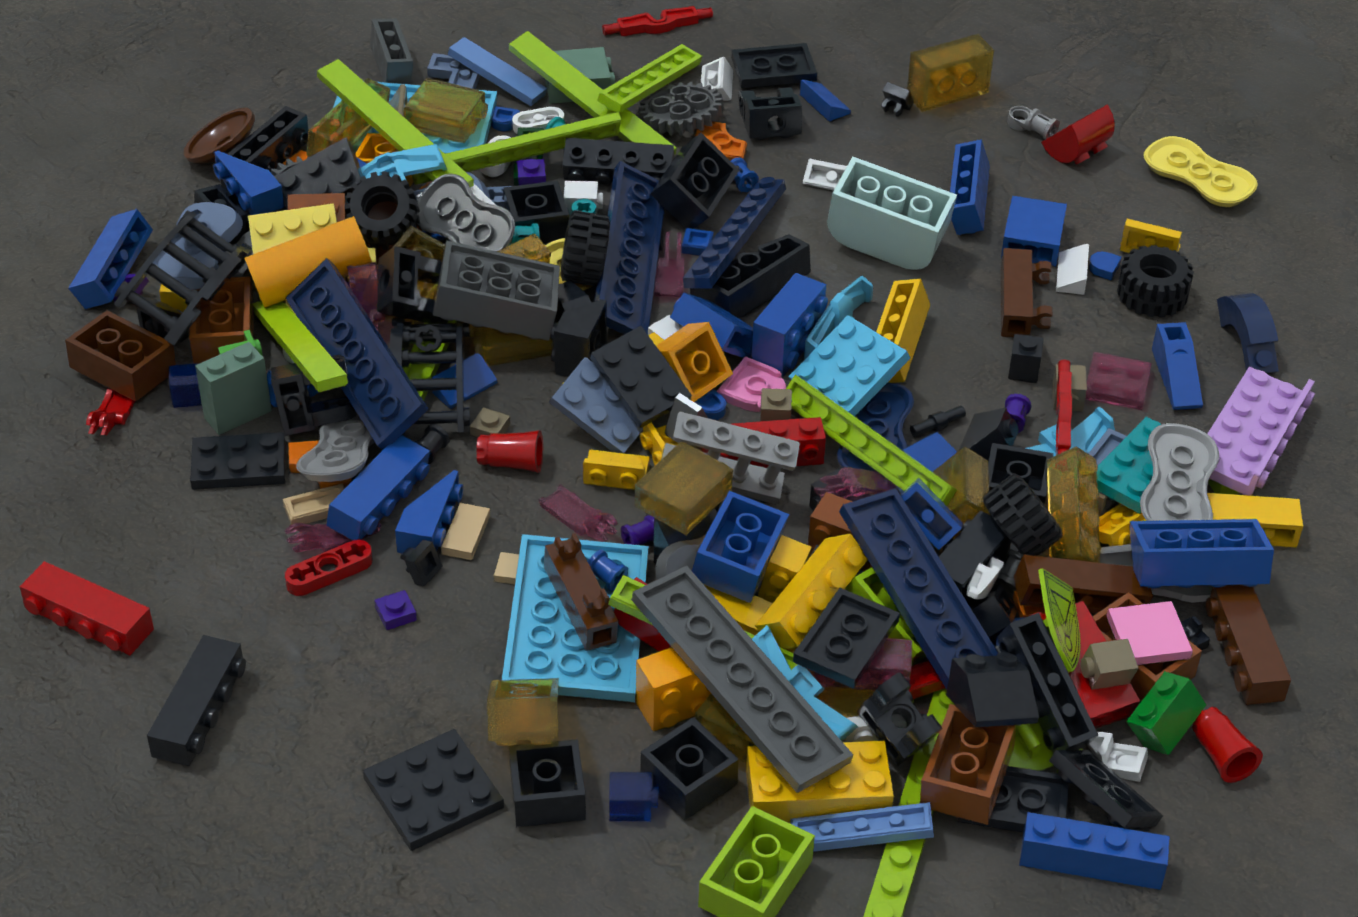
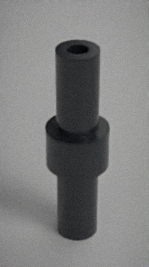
(937, 421)

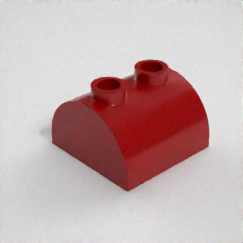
(1081, 137)

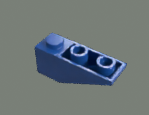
(252, 185)
(1177, 365)
(429, 514)

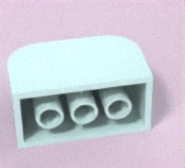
(889, 214)

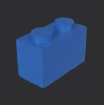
(931, 514)

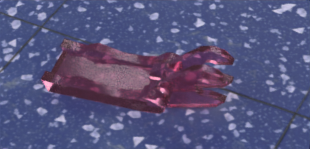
(670, 271)
(364, 285)
(855, 482)
(578, 515)
(318, 537)

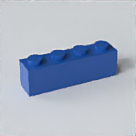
(970, 185)
(110, 259)
(378, 488)
(1094, 850)

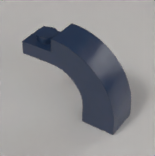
(1255, 328)

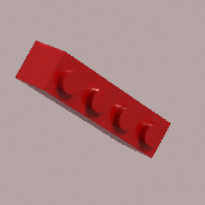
(86, 608)

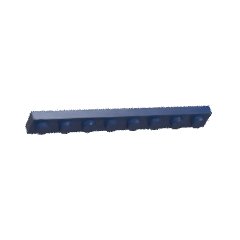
(734, 233)

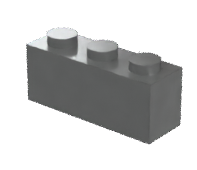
(391, 51)

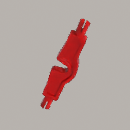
(647, 24)
(1063, 407)

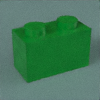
(1166, 713)

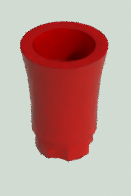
(511, 450)
(1226, 745)

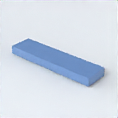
(497, 71)
(868, 826)

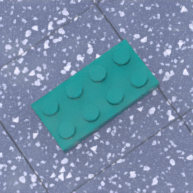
(1128, 467)

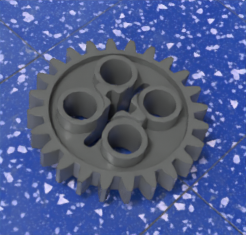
(681, 108)

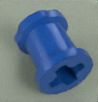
(744, 175)
(606, 569)

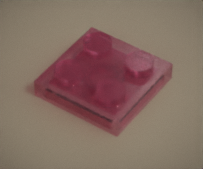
(1118, 380)

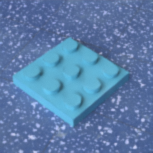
(852, 364)

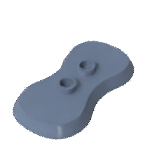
(219, 219)

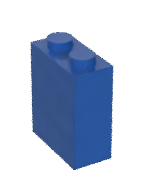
(1035, 227)
(731, 332)

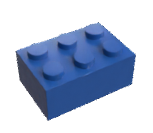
(787, 322)
(739, 546)

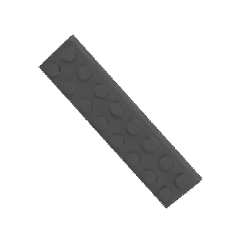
(742, 678)

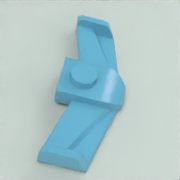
(406, 162)
(840, 306)
(1082, 436)
(804, 683)

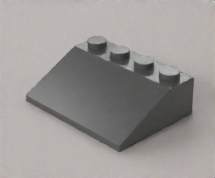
(497, 291)

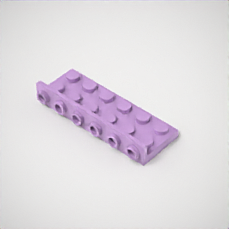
(1256, 429)

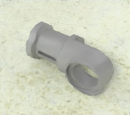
(1033, 121)

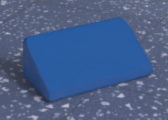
(823, 100)
(476, 379)
(931, 451)

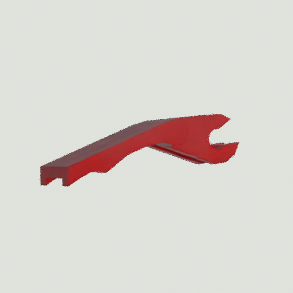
(113, 410)

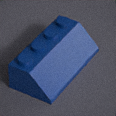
(1200, 553)

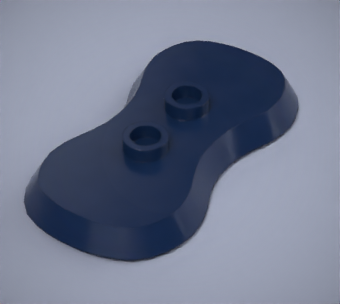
(886, 416)

